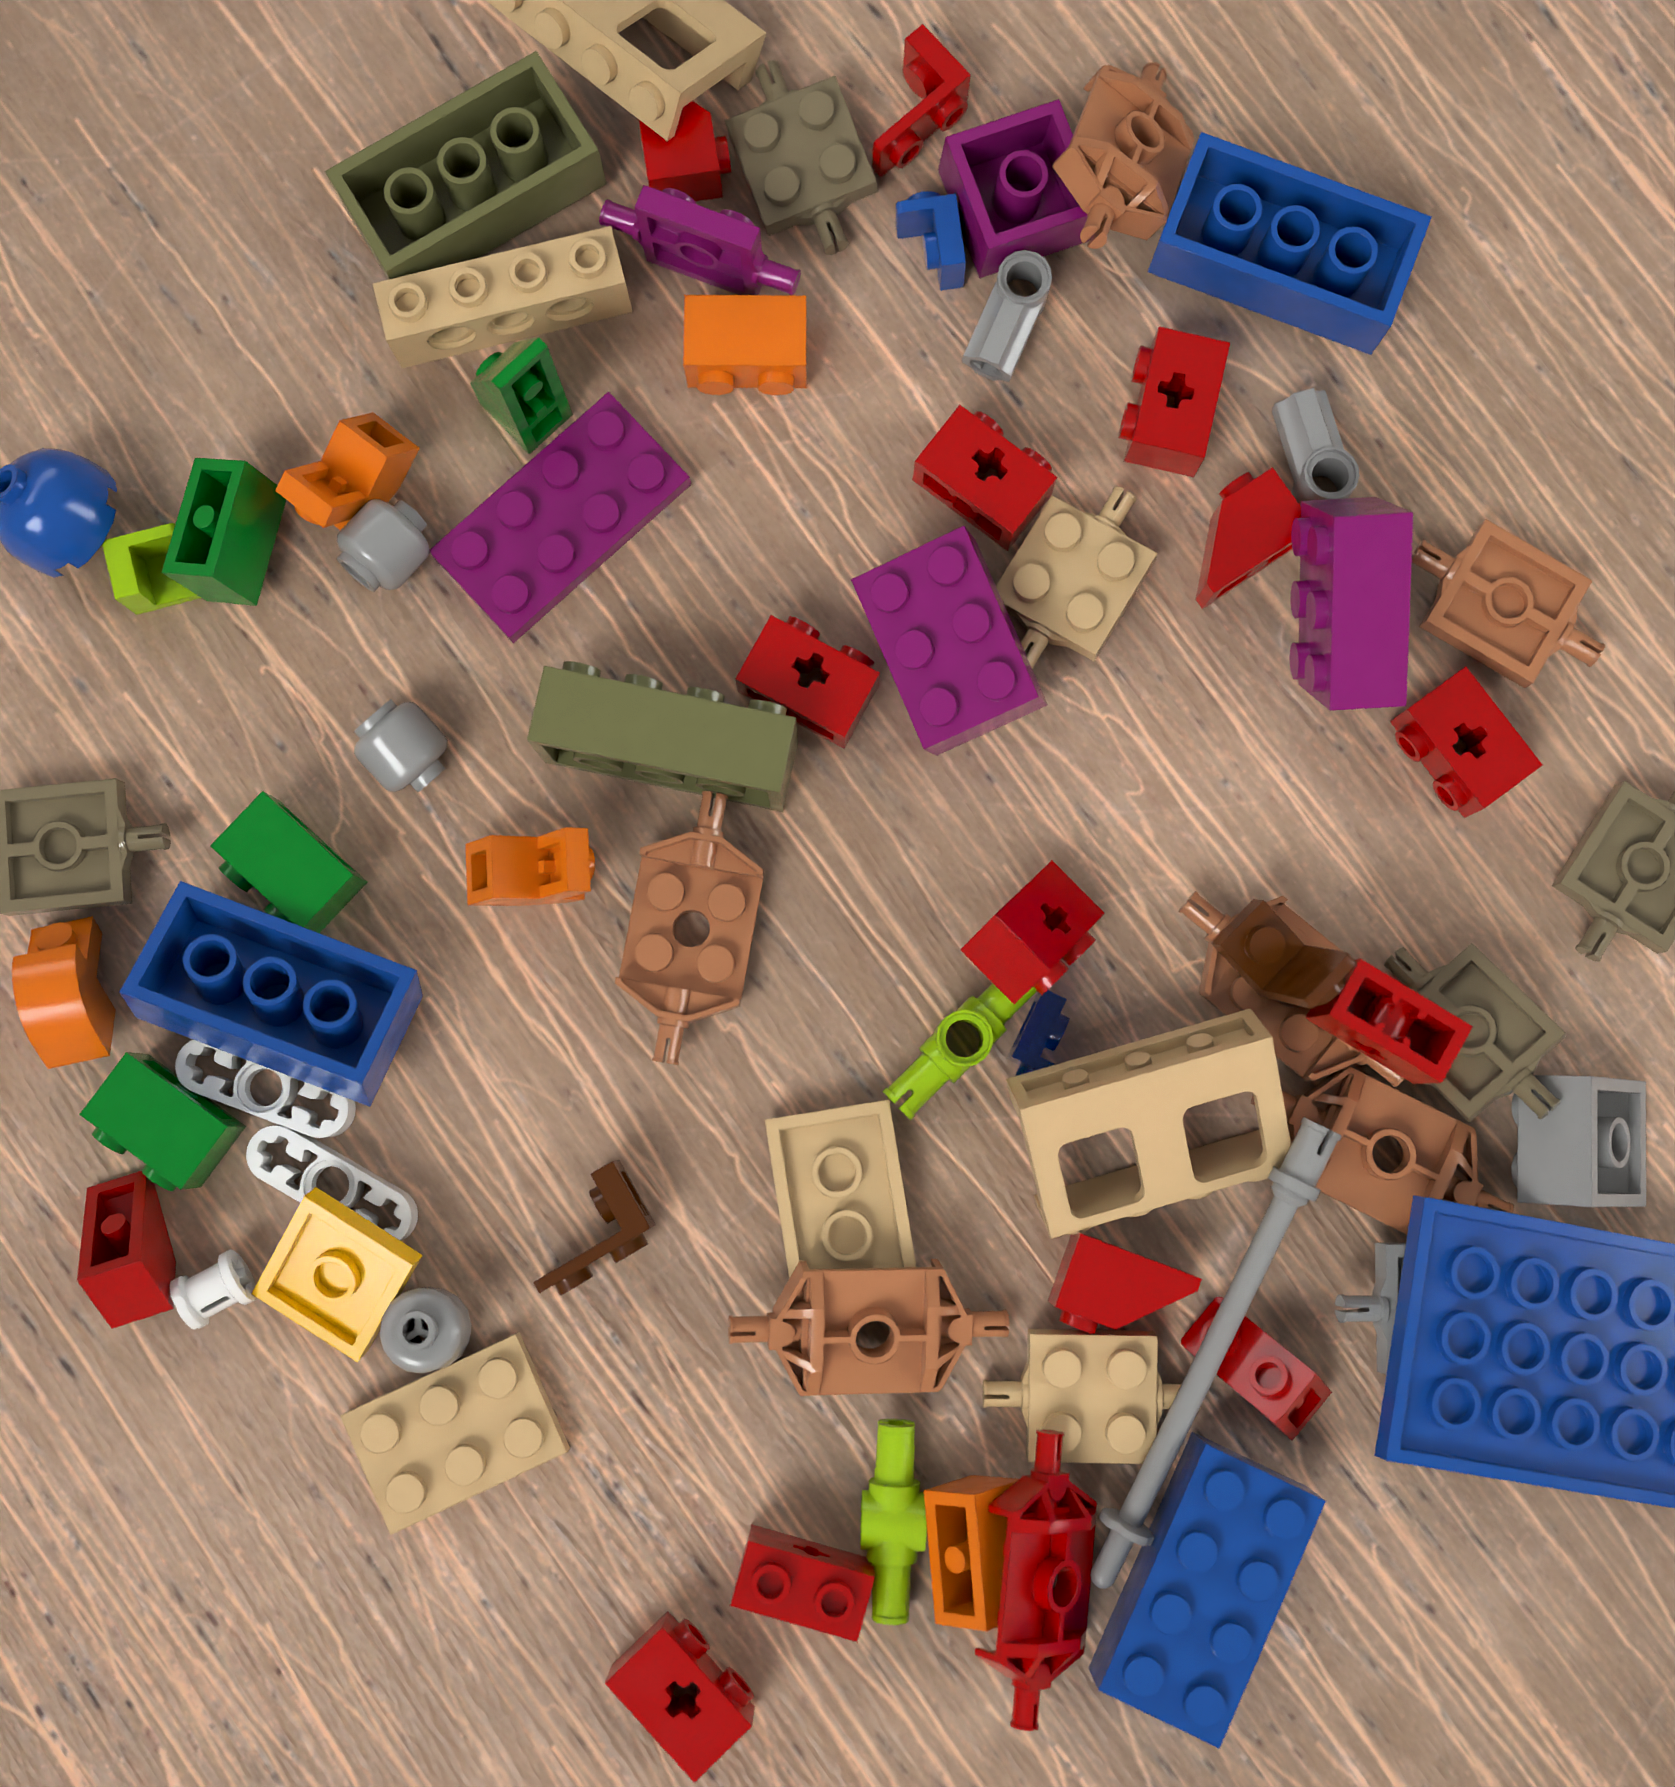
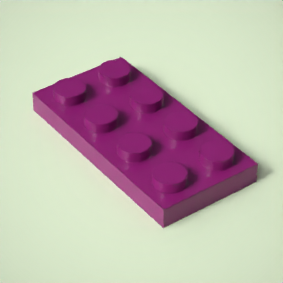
(560, 517)

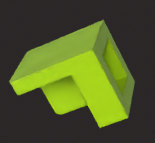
(136, 570)

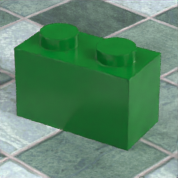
(225, 531)
(286, 864)
(160, 1123)

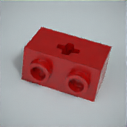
(1193, 373)
(1000, 504)
(824, 709)
(1494, 753)
(1033, 933)
(1393, 1025)
(803, 1583)
(687, 1728)

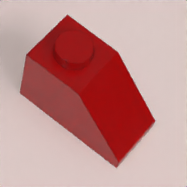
(690, 158)
(1246, 533)
(126, 1251)
(1113, 1285)

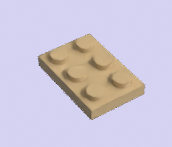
(840, 1188)
(455, 1433)

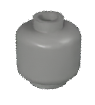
(383, 544)
(400, 746)
(446, 1333)

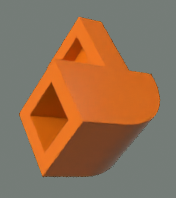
(360, 464)
(529, 868)
(60, 995)

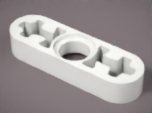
(217, 1087)
(301, 1148)

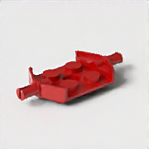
(1046, 1535)

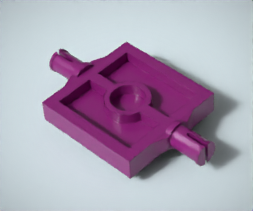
(700, 242)

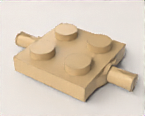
(1074, 576)
(1092, 1389)

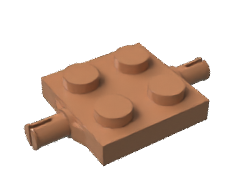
(1506, 603)

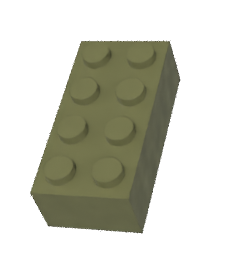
(470, 172)
(664, 736)

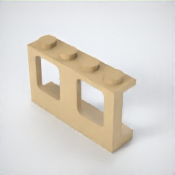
(588, 40)
(1148, 1091)

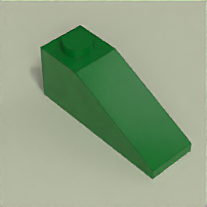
(523, 392)

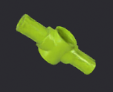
(938, 1063)
(893, 1521)

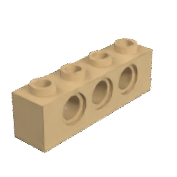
(503, 297)

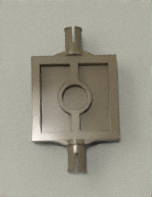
(802, 156)
(69, 847)
(1625, 872)
(1506, 1034)

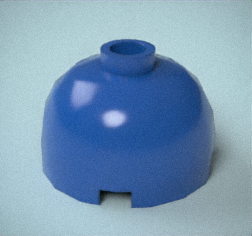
(54, 509)

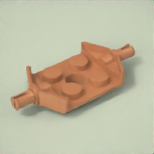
(1125, 154)
(680, 877)
(1296, 1040)
(1436, 1148)
(825, 1308)

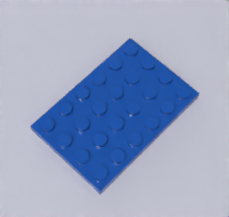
(1533, 1354)

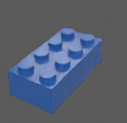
(1289, 244)
(273, 993)
(1205, 1590)

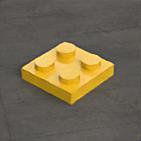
(336, 1273)

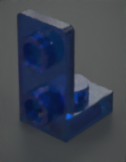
(1040, 1029)

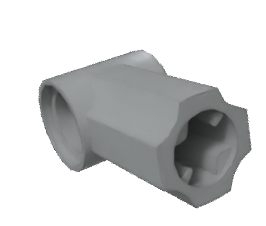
(1008, 317)
(1314, 446)

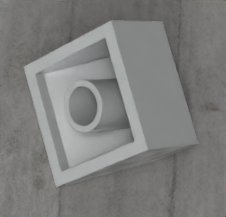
(1585, 1148)

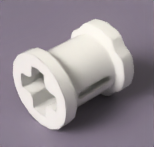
(213, 1289)

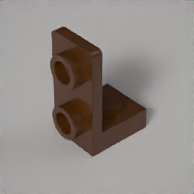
(1278, 961)
(614, 1199)

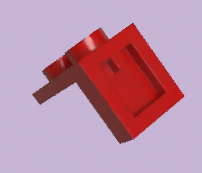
(944, 88)
(1264, 1373)

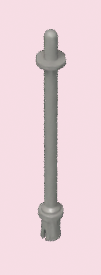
(1292, 1188)

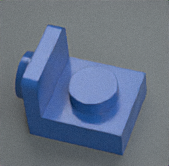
(938, 222)

